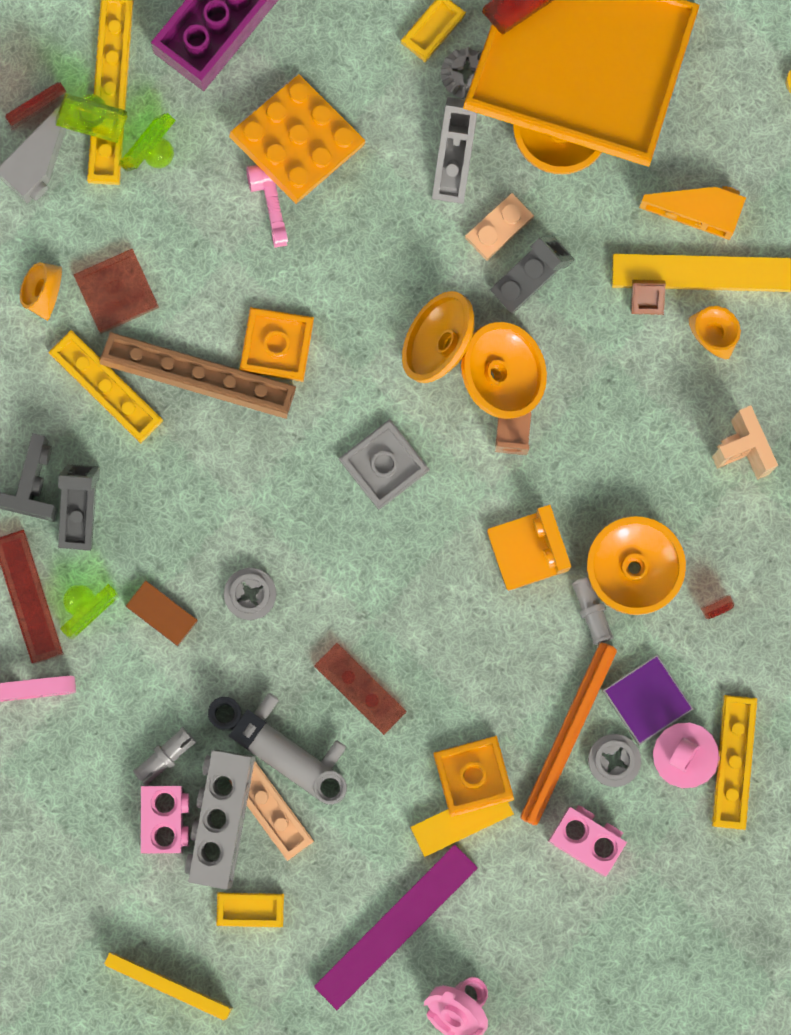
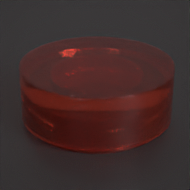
(718, 607)

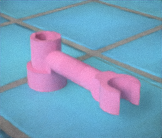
(260, 181)

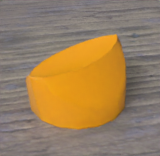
(41, 289)
(716, 330)

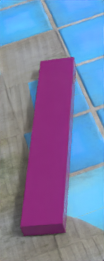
(395, 927)

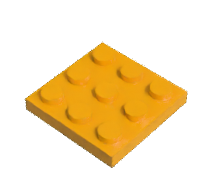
(297, 138)

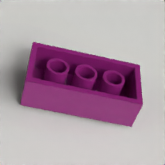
(207, 35)

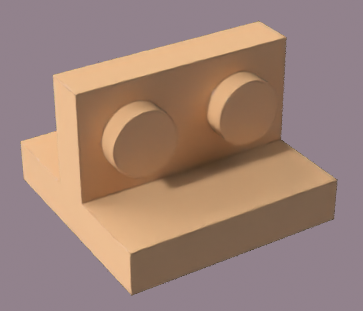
(747, 442)

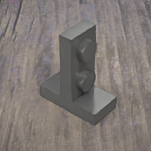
(531, 272)
(31, 484)
(77, 506)

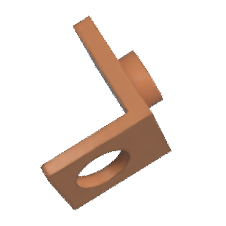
(513, 435)

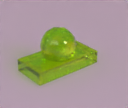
(91, 117)
(151, 146)
(85, 607)

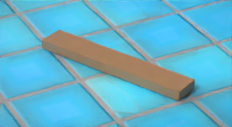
(198, 375)

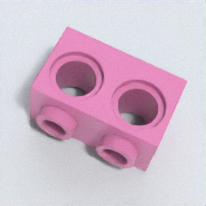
(153, 820)
(583, 848)

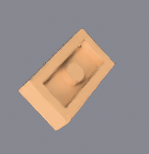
(499, 226)

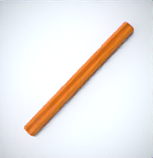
(568, 733)

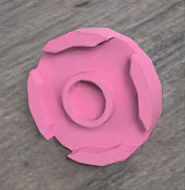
(686, 755)
(457, 1012)

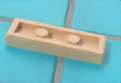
(276, 816)

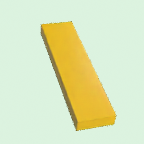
(105, 386)
(735, 762)
(168, 986)

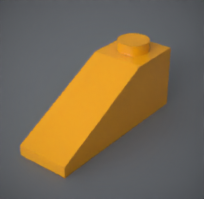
(706, 209)

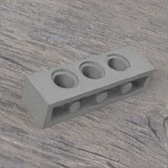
(239, 770)

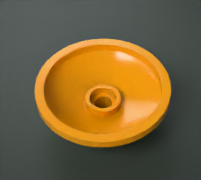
(551, 153)
(438, 337)
(516, 368)
(651, 547)

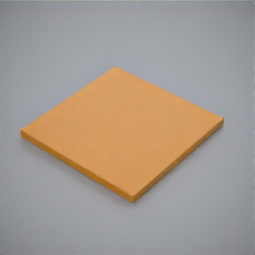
(587, 72)

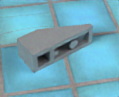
(454, 152)
(33, 161)

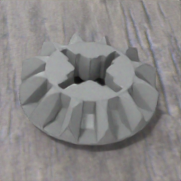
(455, 61)
(235, 590)
(629, 756)

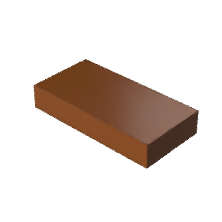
(161, 613)

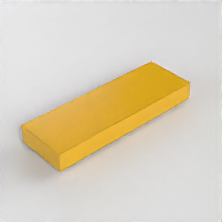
(444, 830)

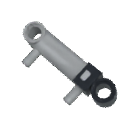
(278, 750)

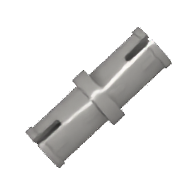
(592, 611)
(164, 756)

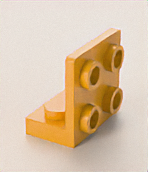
(529, 549)

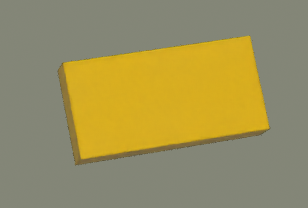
(433, 28)
(250, 909)

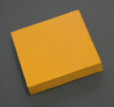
(276, 344)
(473, 776)

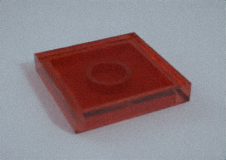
(35, 105)
(116, 291)

